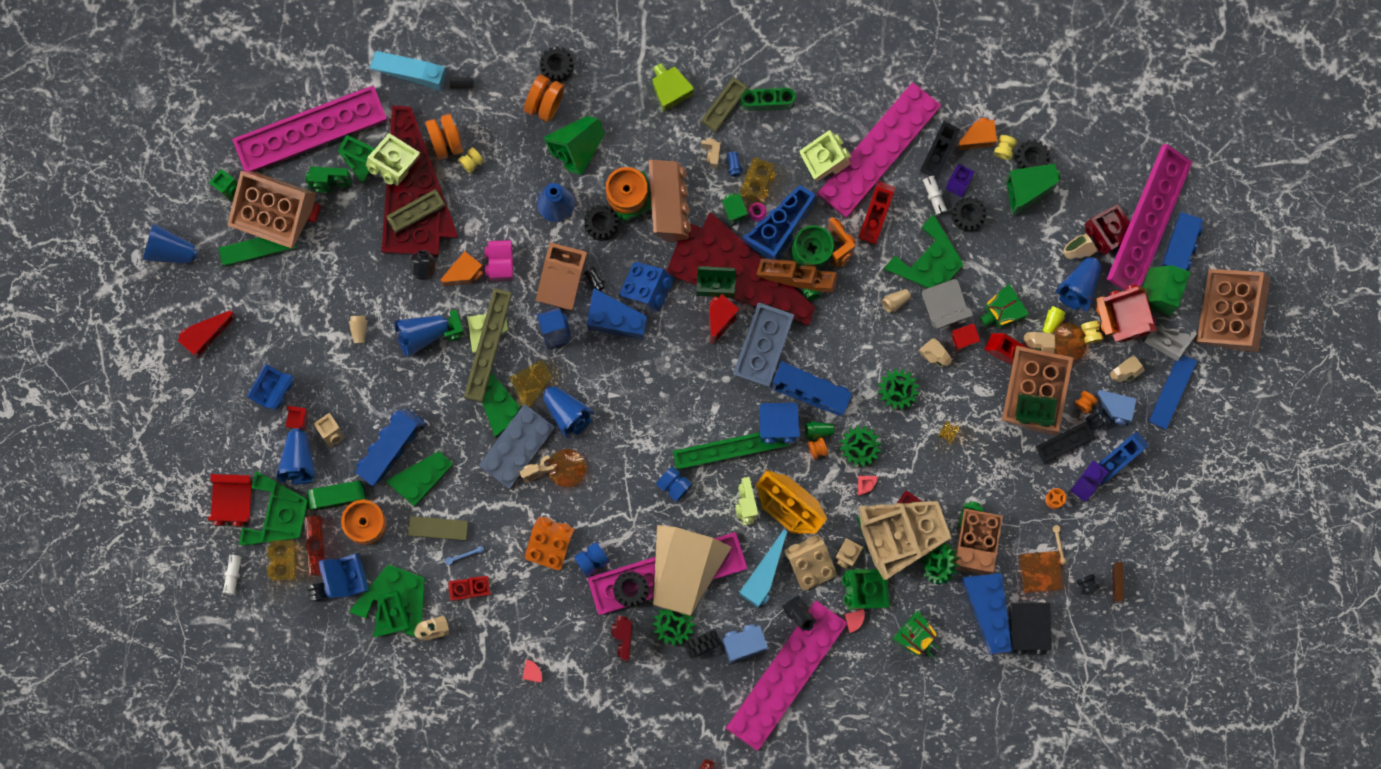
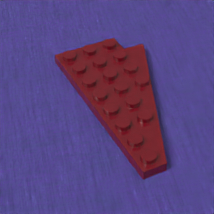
(417, 183)
(719, 247)

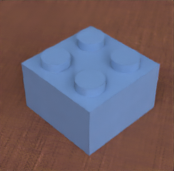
(744, 644)

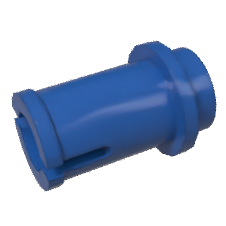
(734, 164)

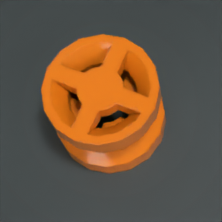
(1086, 402)
(817, 448)
(1058, 496)

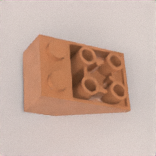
(561, 276)
(978, 542)

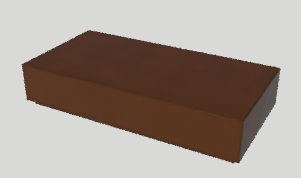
(1117, 582)

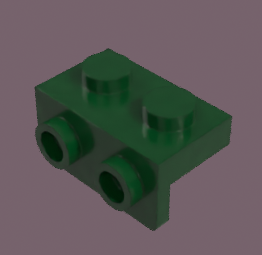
(716, 281)
(1035, 409)

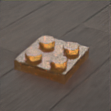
(1040, 572)

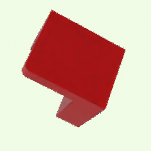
(965, 337)
(297, 417)

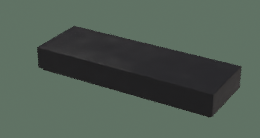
(1065, 442)

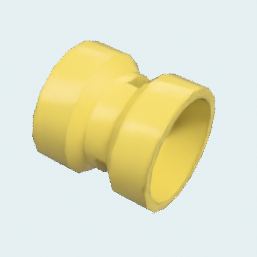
(1005, 147)
(471, 160)
(1092, 332)

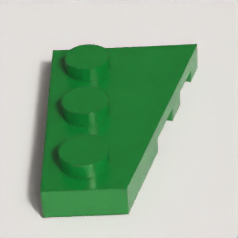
(499, 406)
(420, 478)

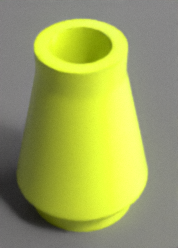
(1053, 320)

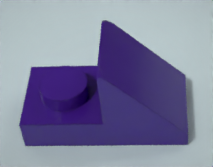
(960, 180)
(1089, 481)

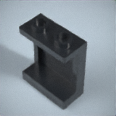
(1030, 628)

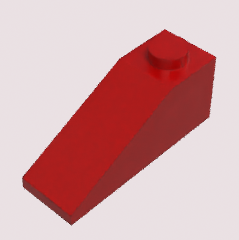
(877, 212)
(201, 335)
(1002, 347)

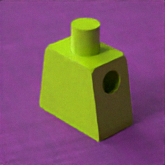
(670, 86)

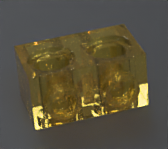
(754, 179)
(287, 560)

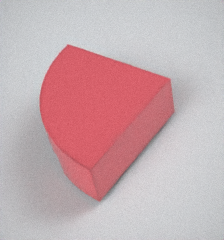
(866, 484)
(854, 620)
(532, 672)

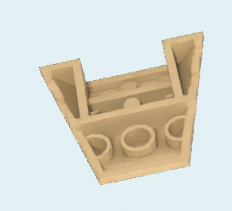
(902, 533)
(684, 567)

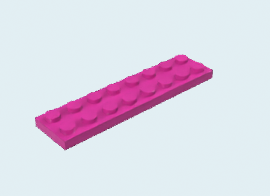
(309, 129)
(879, 150)
(1150, 218)
(602, 584)
(785, 677)

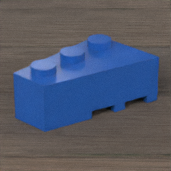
(615, 317)

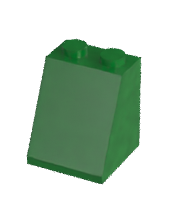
(1031, 185)
(1165, 288)

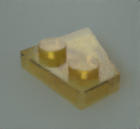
(530, 382)

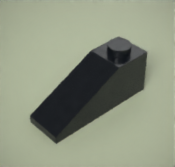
(941, 147)

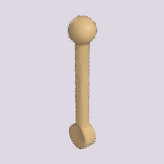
(1056, 529)

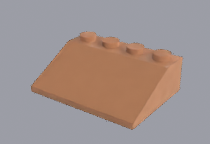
(270, 208)
(1233, 309)
(1041, 375)

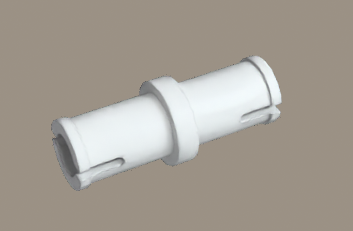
(935, 195)
(232, 575)

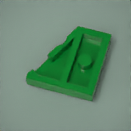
(355, 155)
(390, 615)

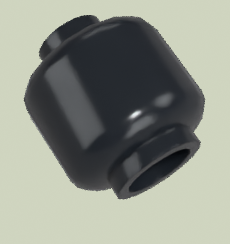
(422, 265)

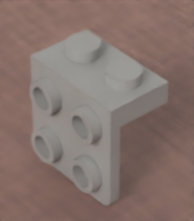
(946, 304)

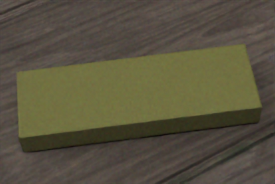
(724, 104)
(415, 211)
(438, 528)

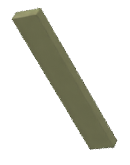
(488, 345)

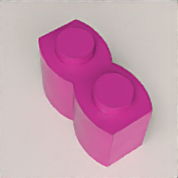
(500, 260)

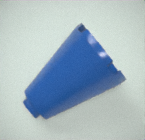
(555, 202)
(168, 247)
(1080, 286)
(419, 332)
(567, 411)
(296, 459)

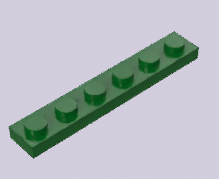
(722, 450)

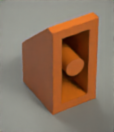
(980, 135)
(463, 271)

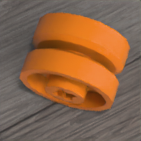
(544, 98)
(445, 136)
(624, 179)
(352, 521)

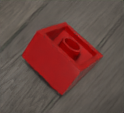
(721, 316)

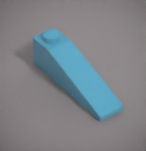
(410, 69)
(760, 582)

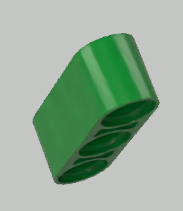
(775, 93)
(336, 495)

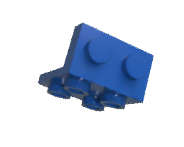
(647, 285)
(270, 387)
(779, 423)
(343, 576)

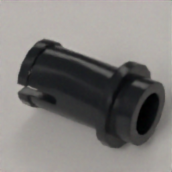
(461, 83)
(595, 280)

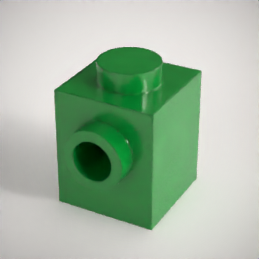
(734, 208)

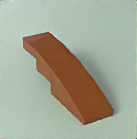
(797, 276)

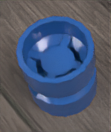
(674, 484)
(591, 559)

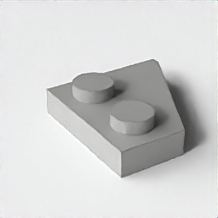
(1170, 341)

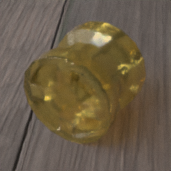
(948, 432)

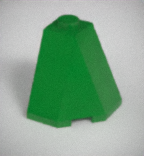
(576, 143)

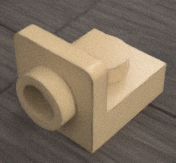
(713, 156)
(329, 430)
(848, 554)

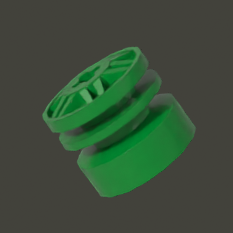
(815, 238)

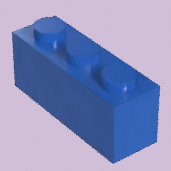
(1183, 241)

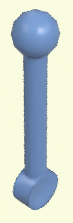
(449, 560)

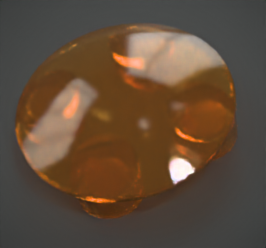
(1070, 341)
(568, 466)

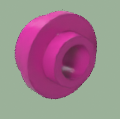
(759, 206)

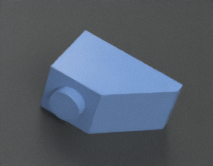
(1116, 406)

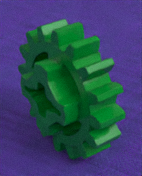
(893, 382)
(851, 447)
(941, 564)
(664, 628)

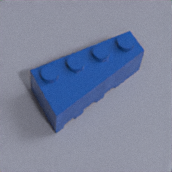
(780, 226)
(554, 327)
(811, 389)
(389, 446)
(989, 608)

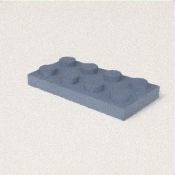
(763, 344)
(516, 446)

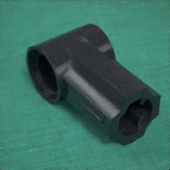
(797, 611)

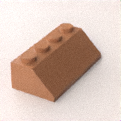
(669, 200)

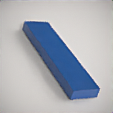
(1172, 392)

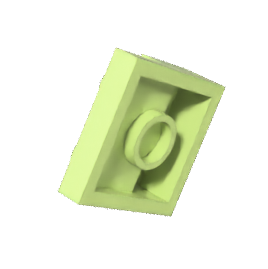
(825, 155)
(392, 159)
(746, 505)

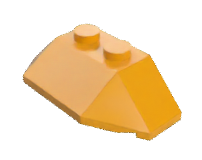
(790, 503)

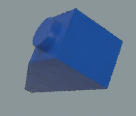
(1123, 455)

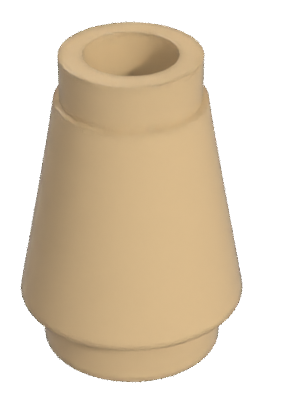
(895, 300)
(358, 328)

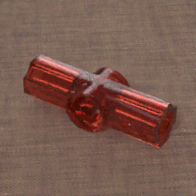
(314, 532)

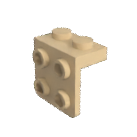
(810, 562)

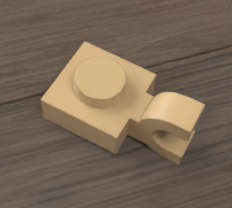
(535, 471)

